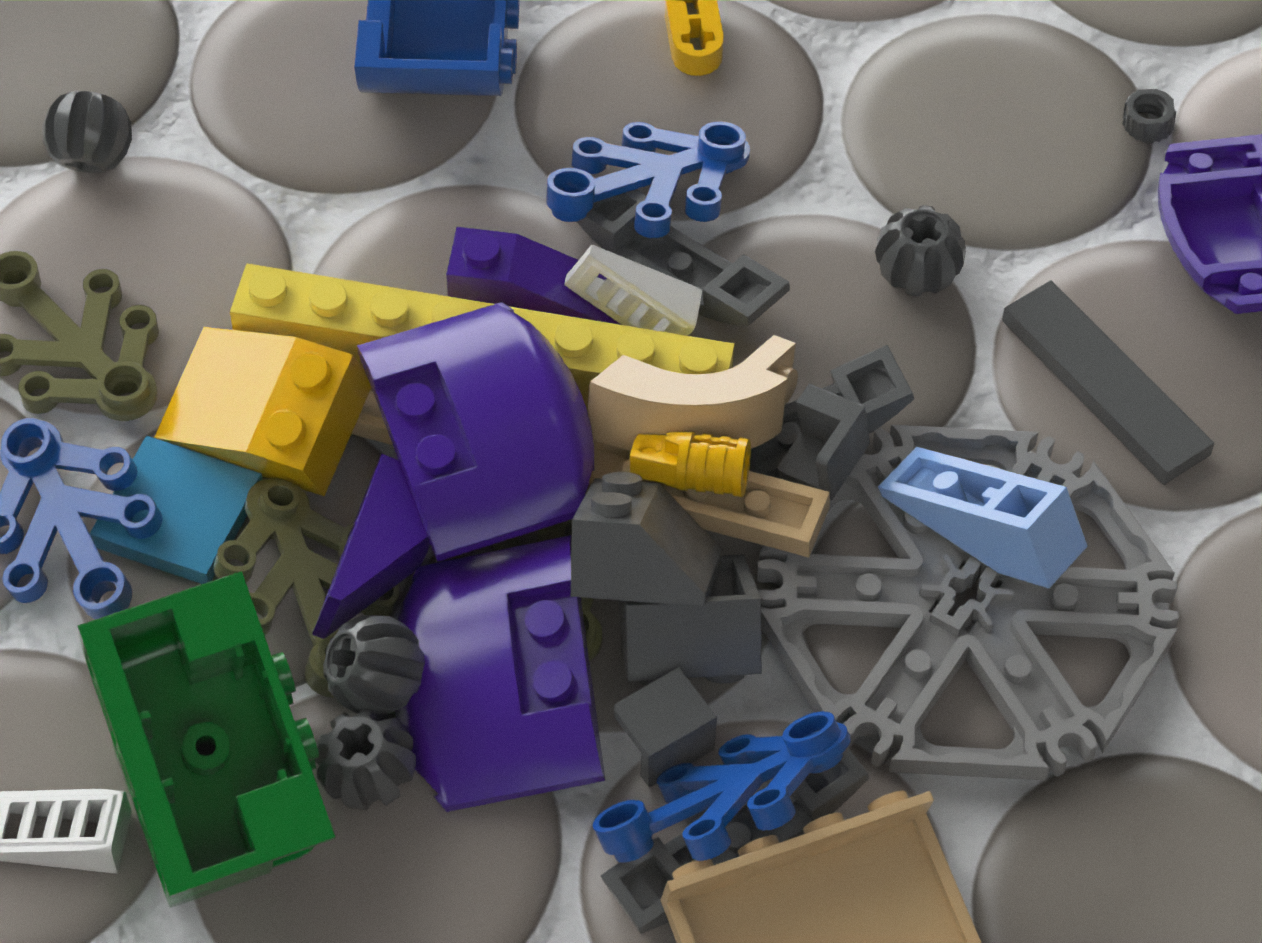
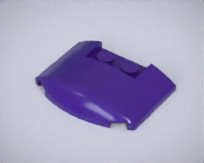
(1215, 216)
(482, 426)
(503, 677)

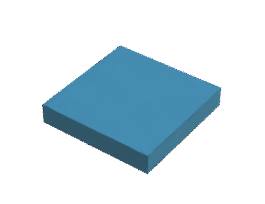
(199, 508)

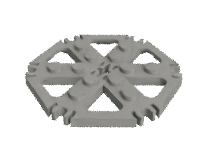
(1005, 619)

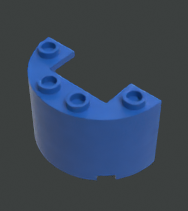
(437, 47)

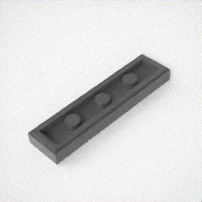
(1108, 382)

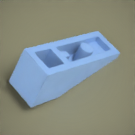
(993, 514)

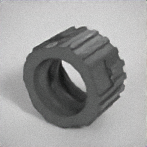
(1153, 102)

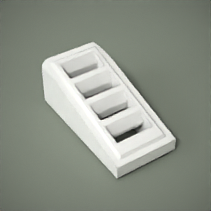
(635, 292)
(96, 853)

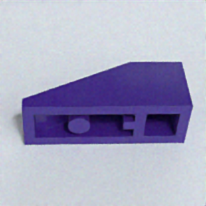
(515, 271)
(380, 551)

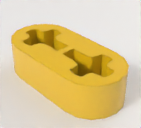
(703, 25)

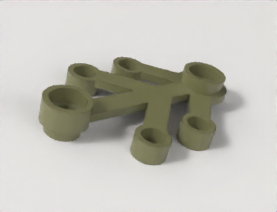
(78, 345)
(296, 566)

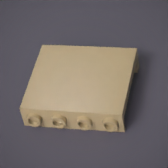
(836, 883)

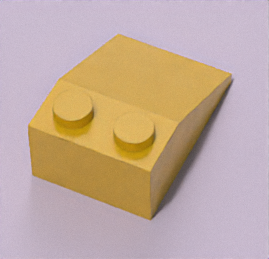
(267, 405)

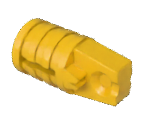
(693, 461)

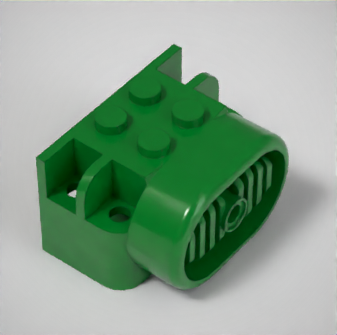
(196, 679)

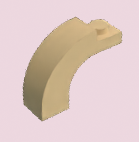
(732, 403)

